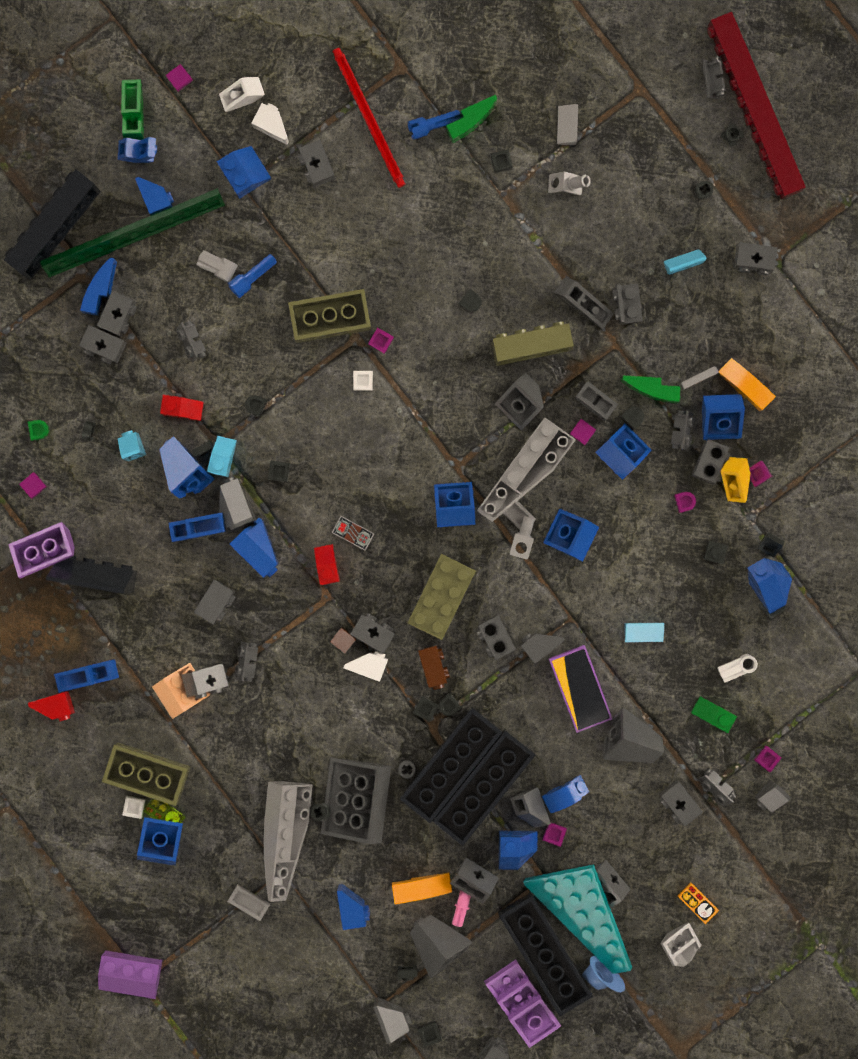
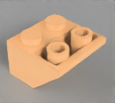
(173, 694)

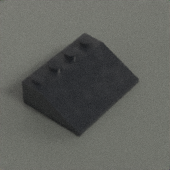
(93, 575)

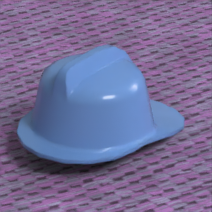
(600, 977)

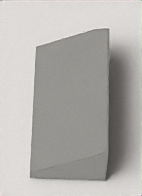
(567, 124)

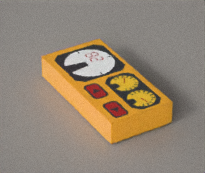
(697, 902)

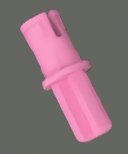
(461, 908)

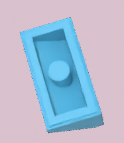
(684, 261)
(644, 632)

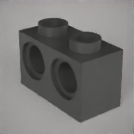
(596, 401)
(706, 459)
(500, 635)

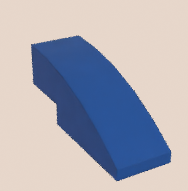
(99, 288)
(197, 527)
(86, 675)

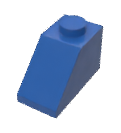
(154, 196)

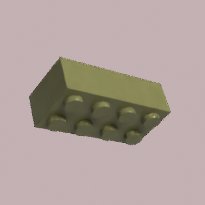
(329, 316)
(532, 344)
(441, 597)
(146, 774)

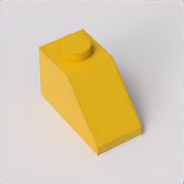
(736, 479)

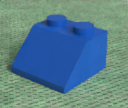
(244, 170)
(722, 417)
(623, 451)
(454, 504)
(571, 534)
(159, 841)
(352, 908)

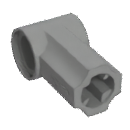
(221, 268)

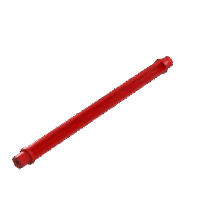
(367, 114)

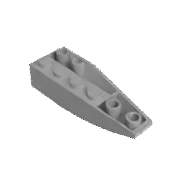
(530, 466)
(284, 833)

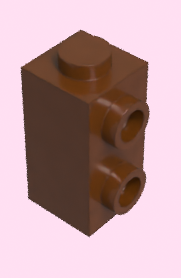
(433, 667)

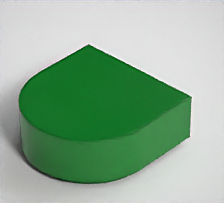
(38, 429)

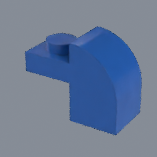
(137, 150)
(565, 795)

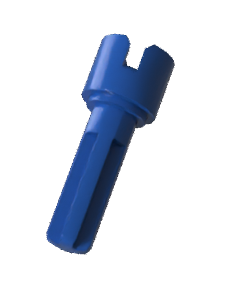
(420, 127)
(242, 283)

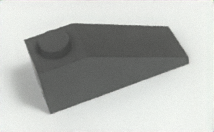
(583, 302)

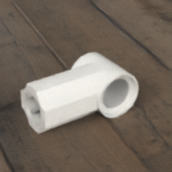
(735, 668)

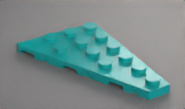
(582, 907)

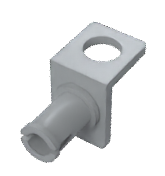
(568, 183)
(523, 536)

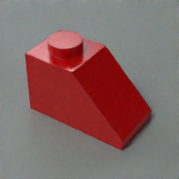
(181, 407)
(326, 565)
(54, 706)

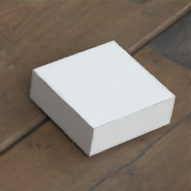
(363, 380)
(134, 807)

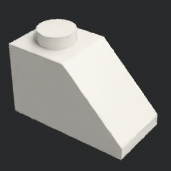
(241, 93)
(270, 123)
(369, 665)

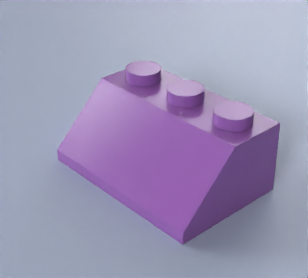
(42, 549)
(129, 974)

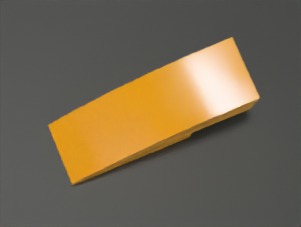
(746, 384)
(421, 888)

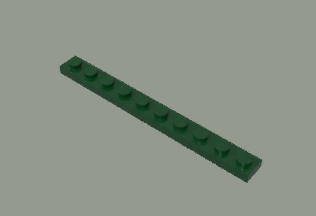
(132, 233)

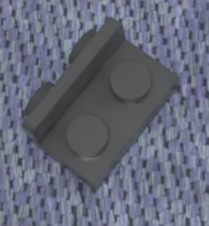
(628, 304)

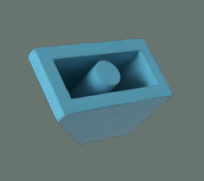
(131, 446)
(222, 456)

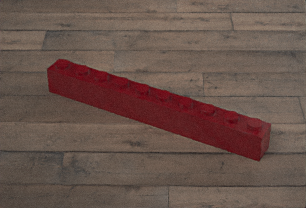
(756, 105)

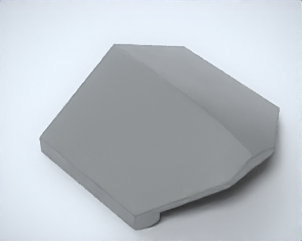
(681, 945)

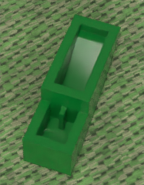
(132, 109)
(470, 118)
(652, 388)

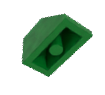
(714, 714)

